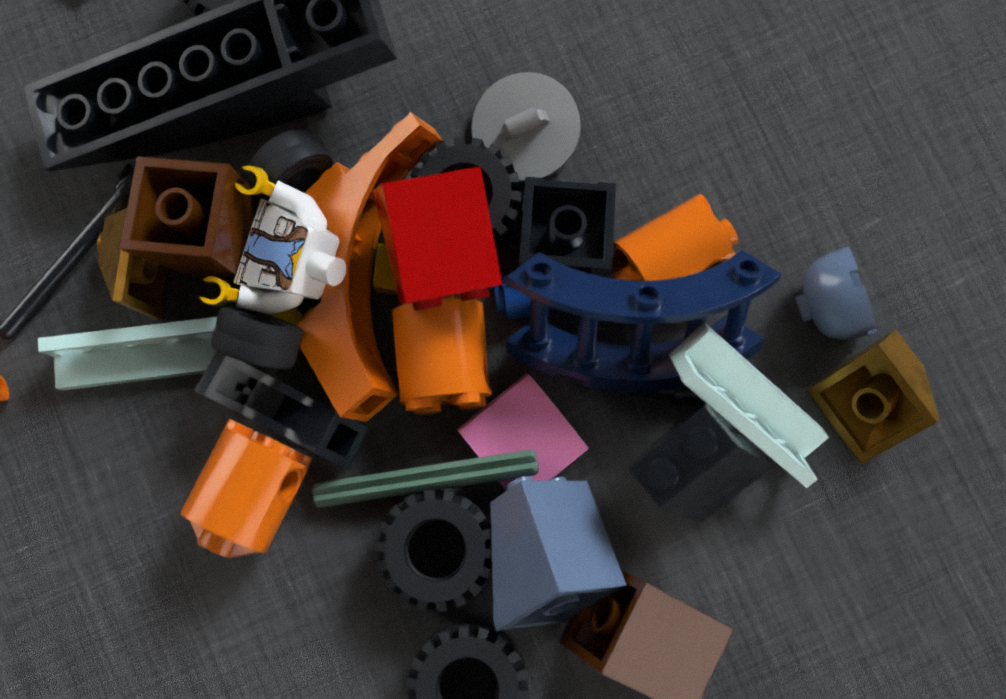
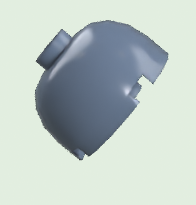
(836, 297)

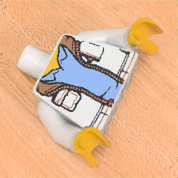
(285, 253)

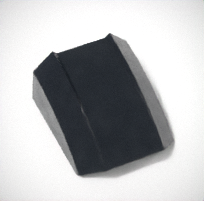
(569, 224)

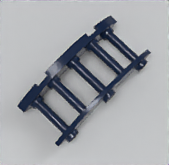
(641, 303)

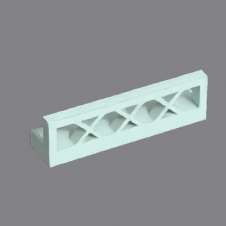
(130, 353)
(748, 401)

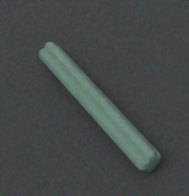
(425, 478)

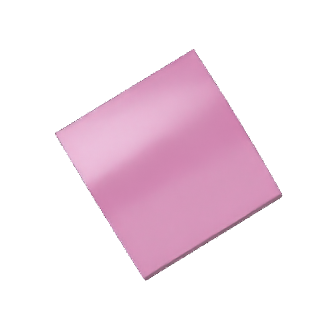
(523, 421)

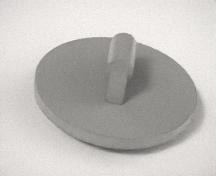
(530, 122)

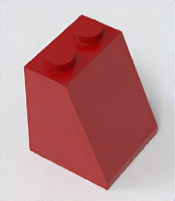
(438, 237)

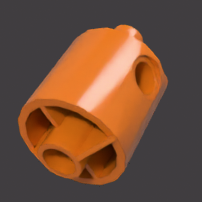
(674, 244)
(441, 356)
(244, 492)

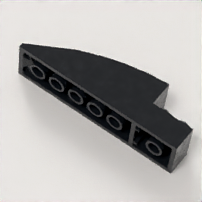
(205, 80)

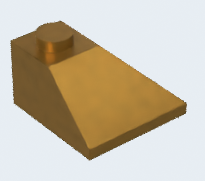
(130, 278)
(877, 397)

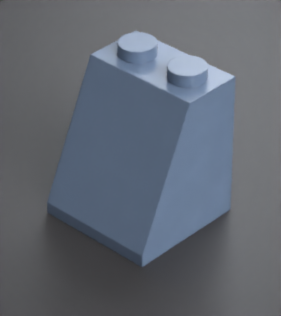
(548, 553)

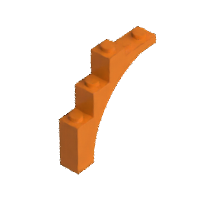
(339, 329)

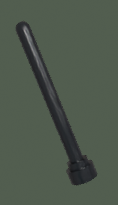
(68, 259)

